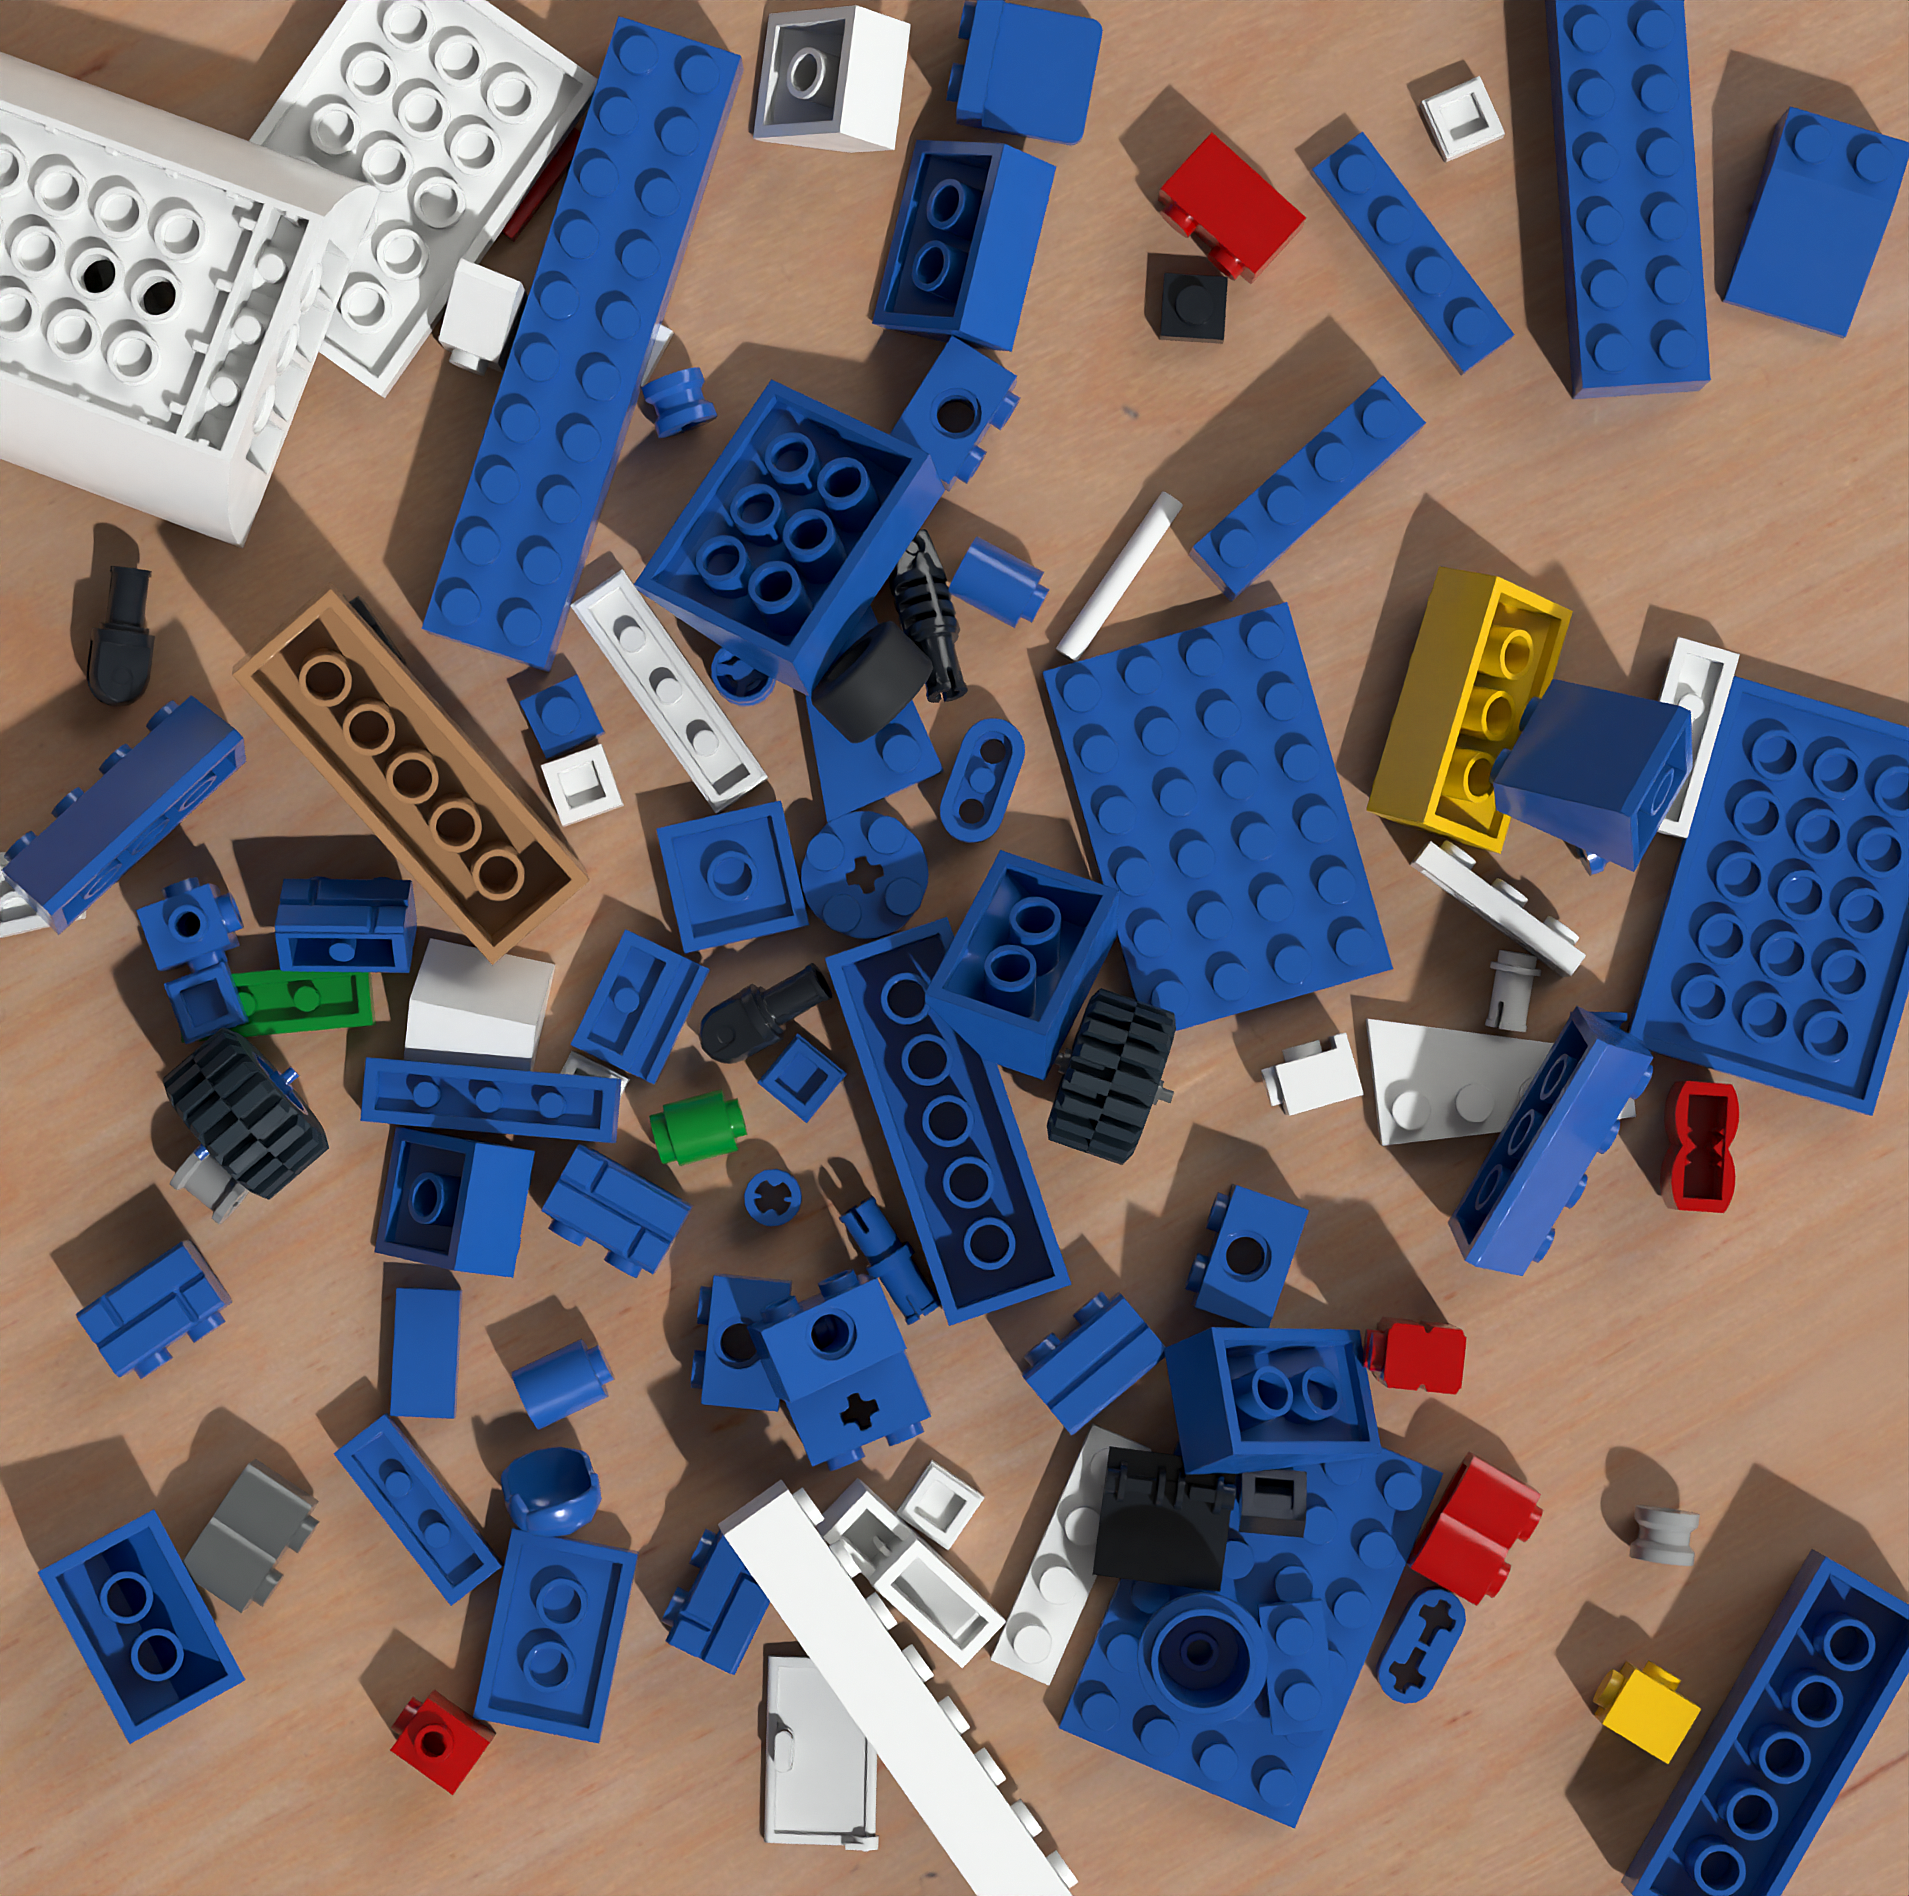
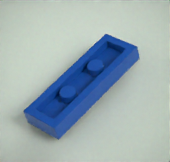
(418, 1509)

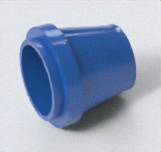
(1207, 1690)

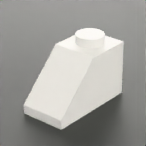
(481, 318)

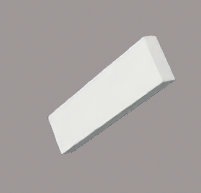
(669, 691)

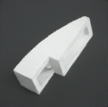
(910, 1573)

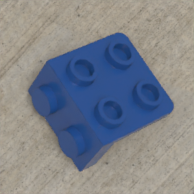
(1025, 71)

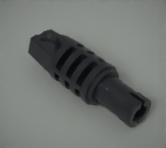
(929, 615)

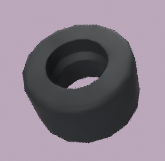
(872, 682)

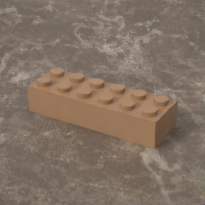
(410, 773)

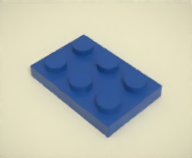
(556, 1635)

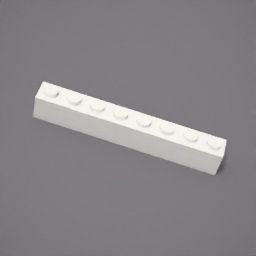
(889, 1699)

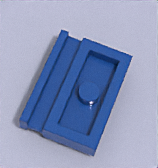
(640, 1006)

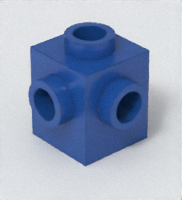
(168, 926)

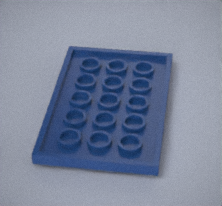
(1218, 818)
(1788, 904)
(1351, 1556)

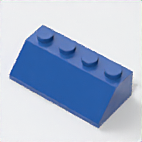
(125, 812)
(1550, 1144)

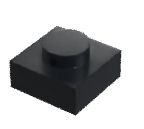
(1193, 308)
(1273, 1502)

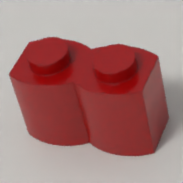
(1698, 1164)
(1474, 1530)

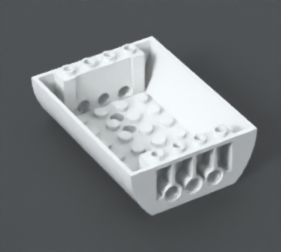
(181, 403)

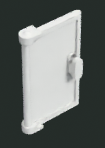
(833, 1772)

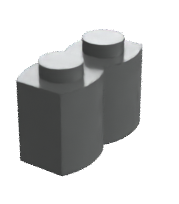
(250, 1535)

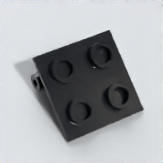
(1162, 1521)

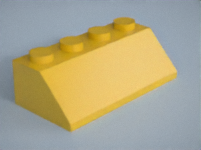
(1462, 702)

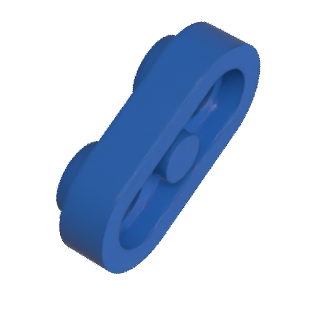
(982, 781)

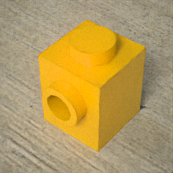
(1645, 1708)

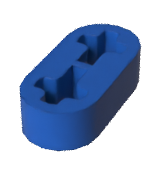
(1434, 1652)

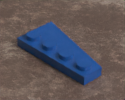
(878, 767)

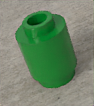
(698, 1128)

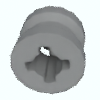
(1664, 1535)

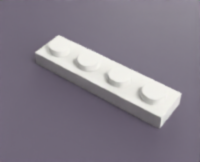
(1061, 1567)

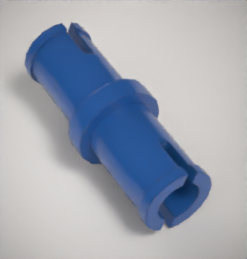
(890, 1260)

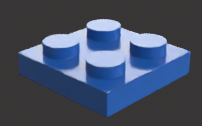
(732, 877)

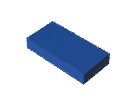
(426, 1352)

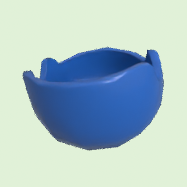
(551, 1491)

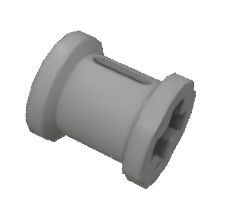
(210, 1185)

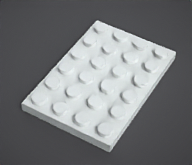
(452, 125)

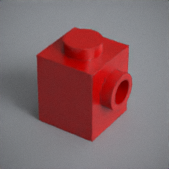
(440, 1740)

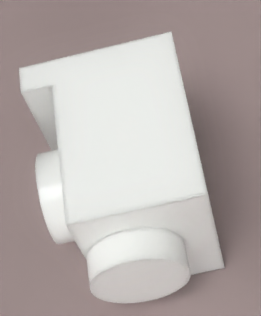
(1313, 1076)

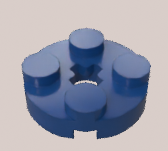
(896, 893)

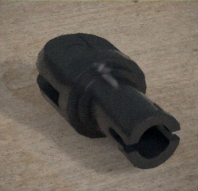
(121, 646)
(758, 1015)

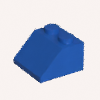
(454, 1202)

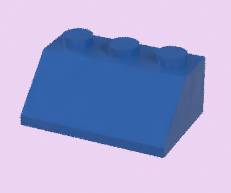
(964, 243)
(1024, 962)
(141, 1626)

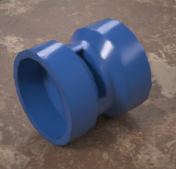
(729, 669)

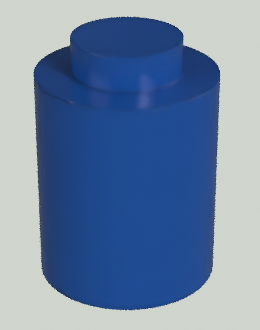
(999, 583)
(563, 1382)

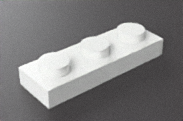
(1699, 681)
(1499, 906)

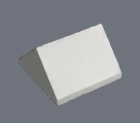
(477, 1010)

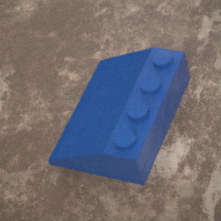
(792, 535)

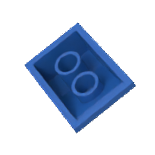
(1816, 221)
(1271, 1399)

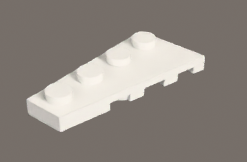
(1449, 1081)

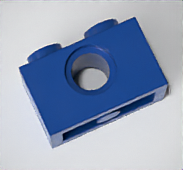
(962, 377)
(1255, 1294)
(863, 1336)
(720, 1376)

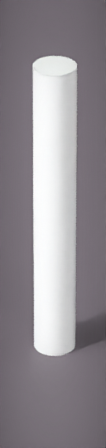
(1119, 576)

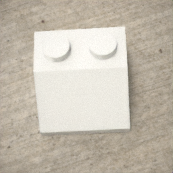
(832, 79)

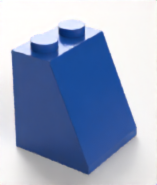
(1595, 768)

